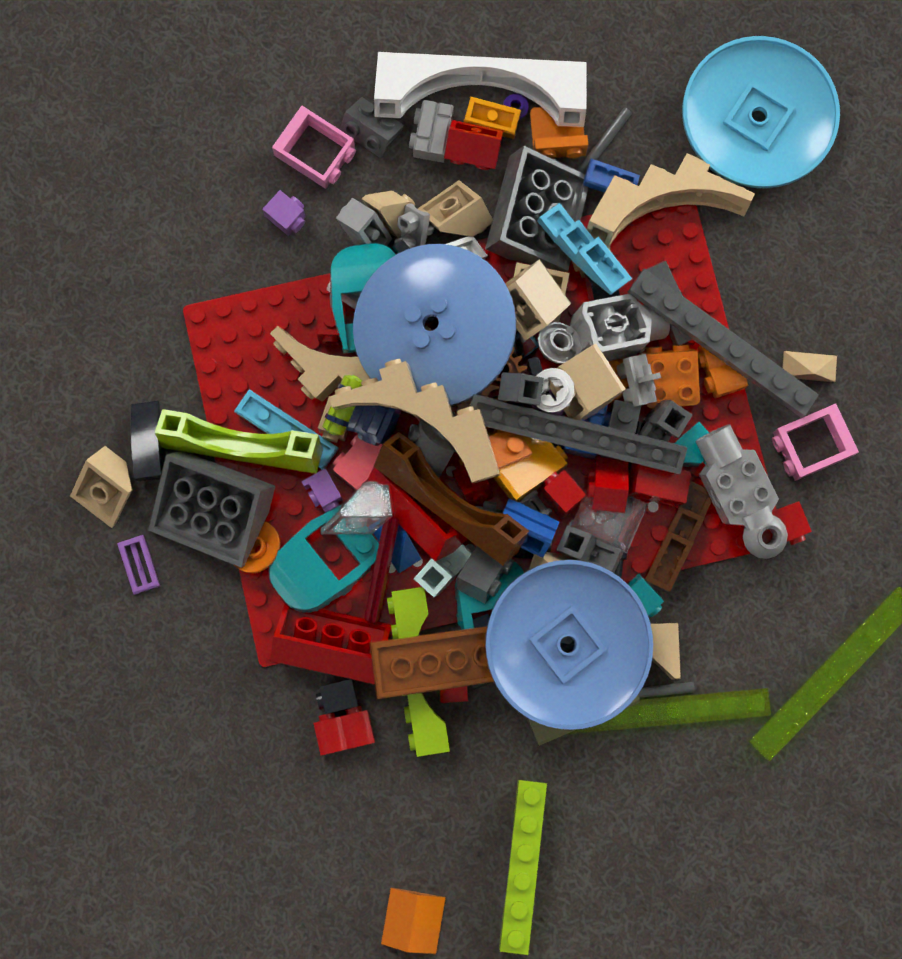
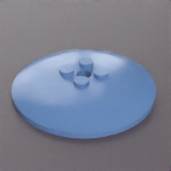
(472, 312)
(609, 637)

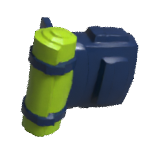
(371, 423)

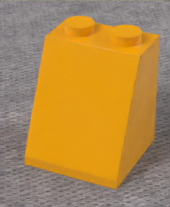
(529, 474)

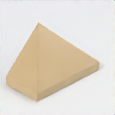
(810, 366)

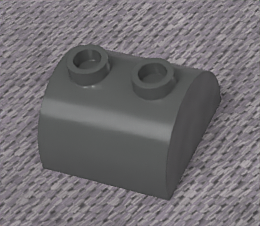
(433, 445)

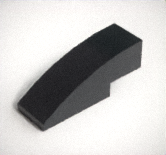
(146, 449)

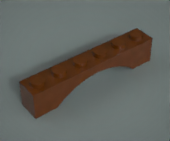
(407, 467)

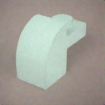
(439, 574)

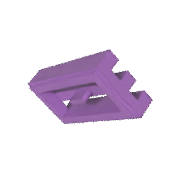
(145, 585)

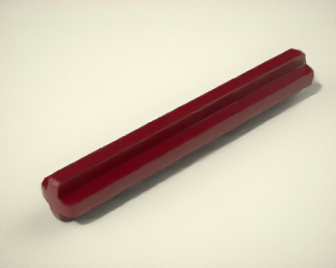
(381, 570)

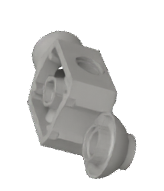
(615, 324)
(741, 491)

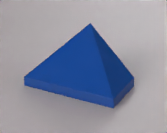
(404, 551)

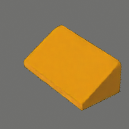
(493, 116)

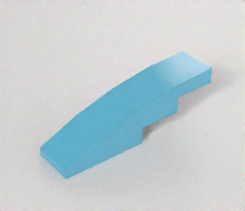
(586, 252)

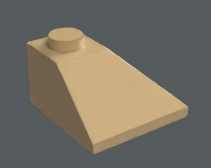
(458, 211)
(103, 486)

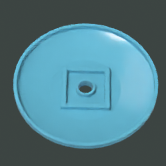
(768, 78)

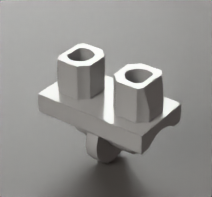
(414, 226)
(640, 380)

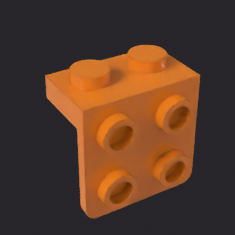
(556, 140)
(678, 374)
(507, 448)

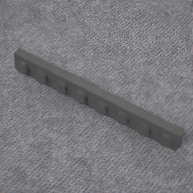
(723, 343)
(580, 434)

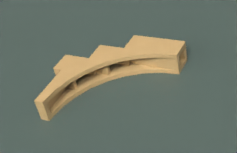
(660, 189)
(321, 370)
(398, 391)

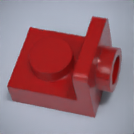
(326, 326)
(474, 492)

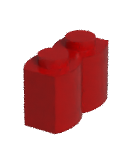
(344, 731)

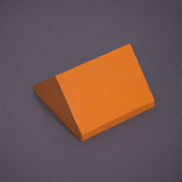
(413, 921)

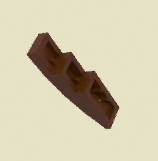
(679, 538)

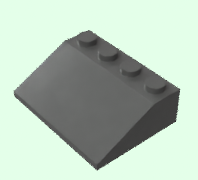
(527, 192)
(210, 507)

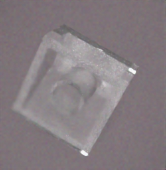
(362, 512)
(611, 527)

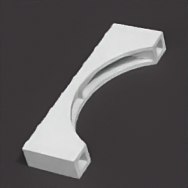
(409, 77)

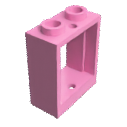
(293, 132)
(838, 431)

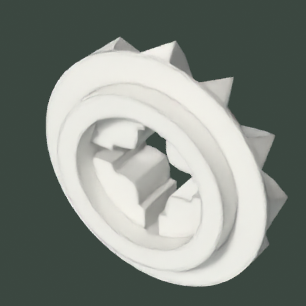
(564, 396)

